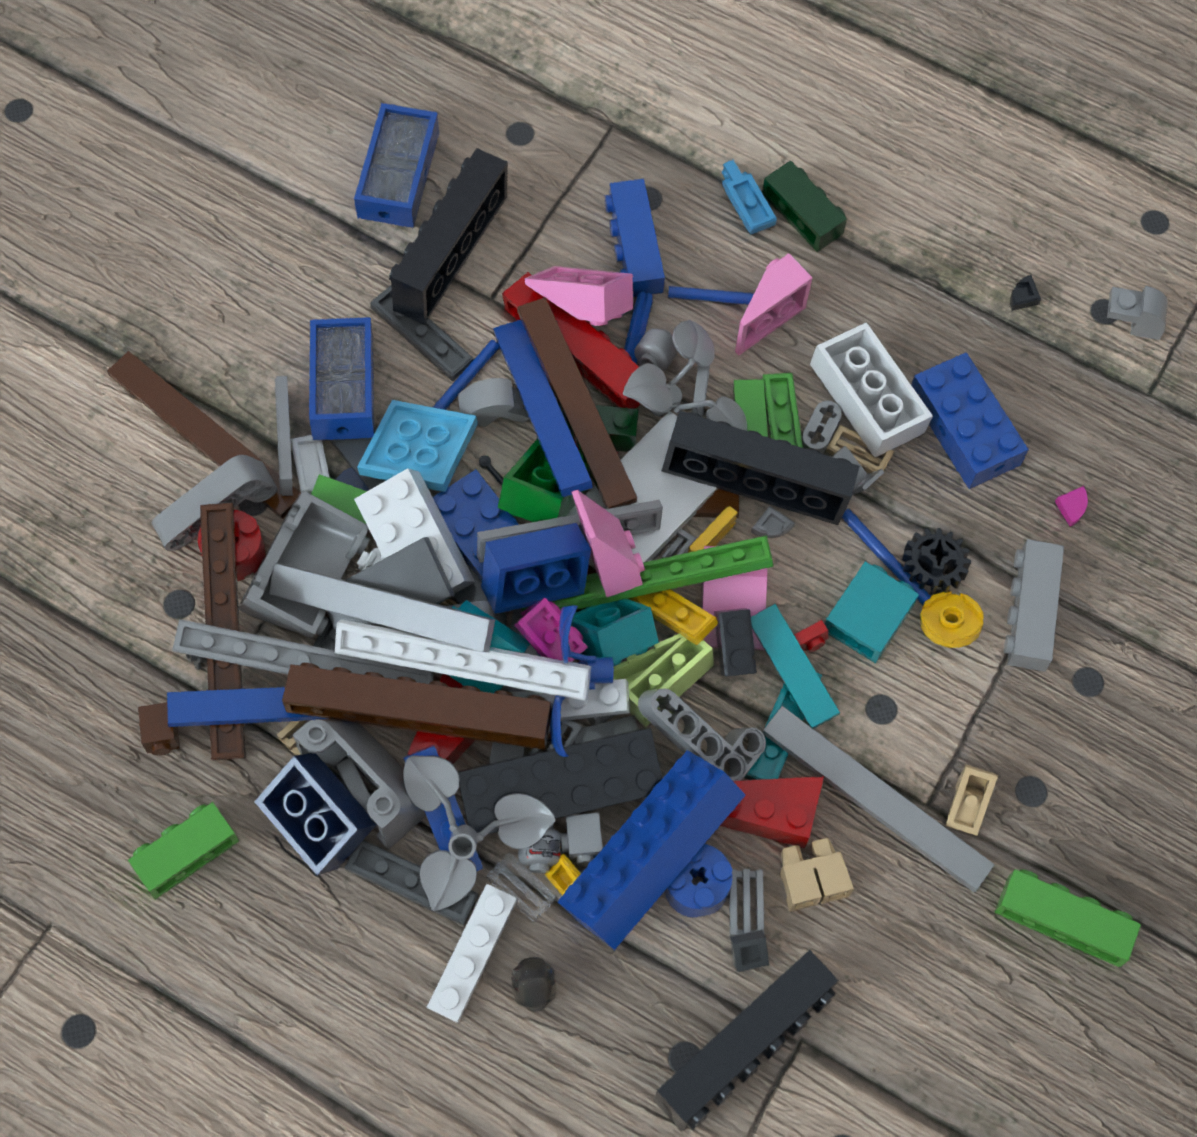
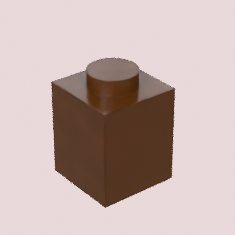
(154, 729)

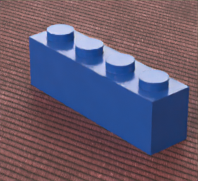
(635, 235)

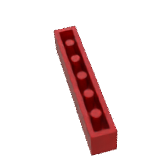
(592, 350)

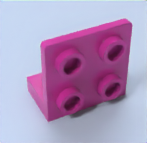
(541, 630)

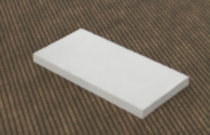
(678, 495)

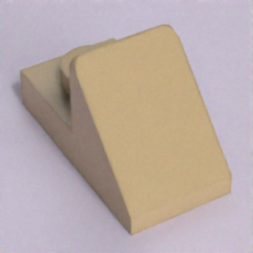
(971, 799)

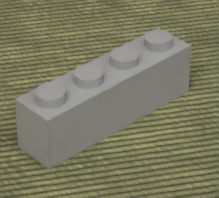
(1035, 605)

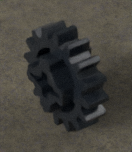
(937, 557)

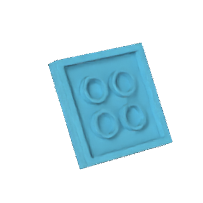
(418, 440)

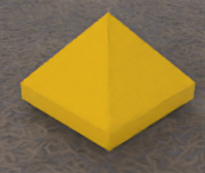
(563, 874)

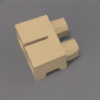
(814, 879)

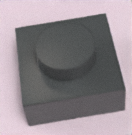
(749, 950)

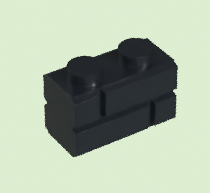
(735, 642)

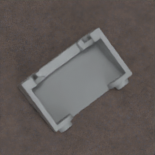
(311, 539)
(390, 804)

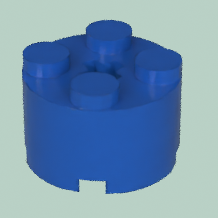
(706, 896)

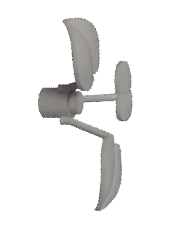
(649, 384)
(452, 874)

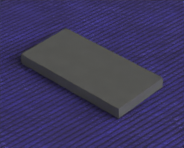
(408, 572)

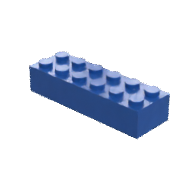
(651, 848)

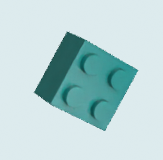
(616, 629)

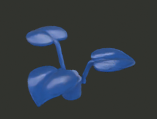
(601, 673)

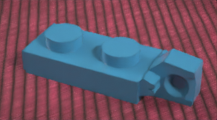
(747, 199)

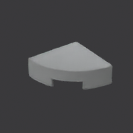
(772, 524)

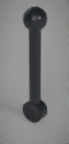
(485, 463)

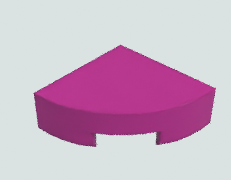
(1073, 505)

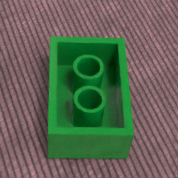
(532, 490)

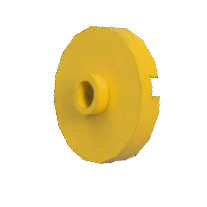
(956, 608)

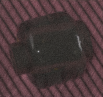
(533, 983)

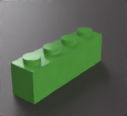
(1068, 917)

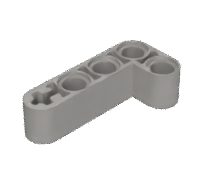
(230, 483)
(697, 729)

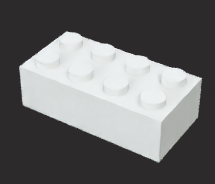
(870, 389)
(405, 512)

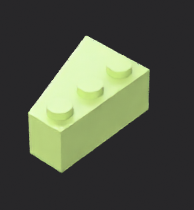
(669, 665)

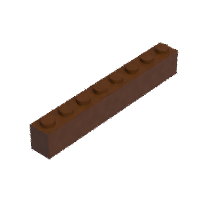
(417, 706)

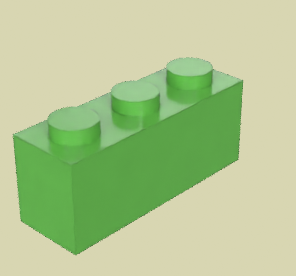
(183, 849)

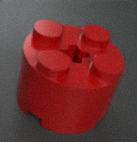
(249, 544)

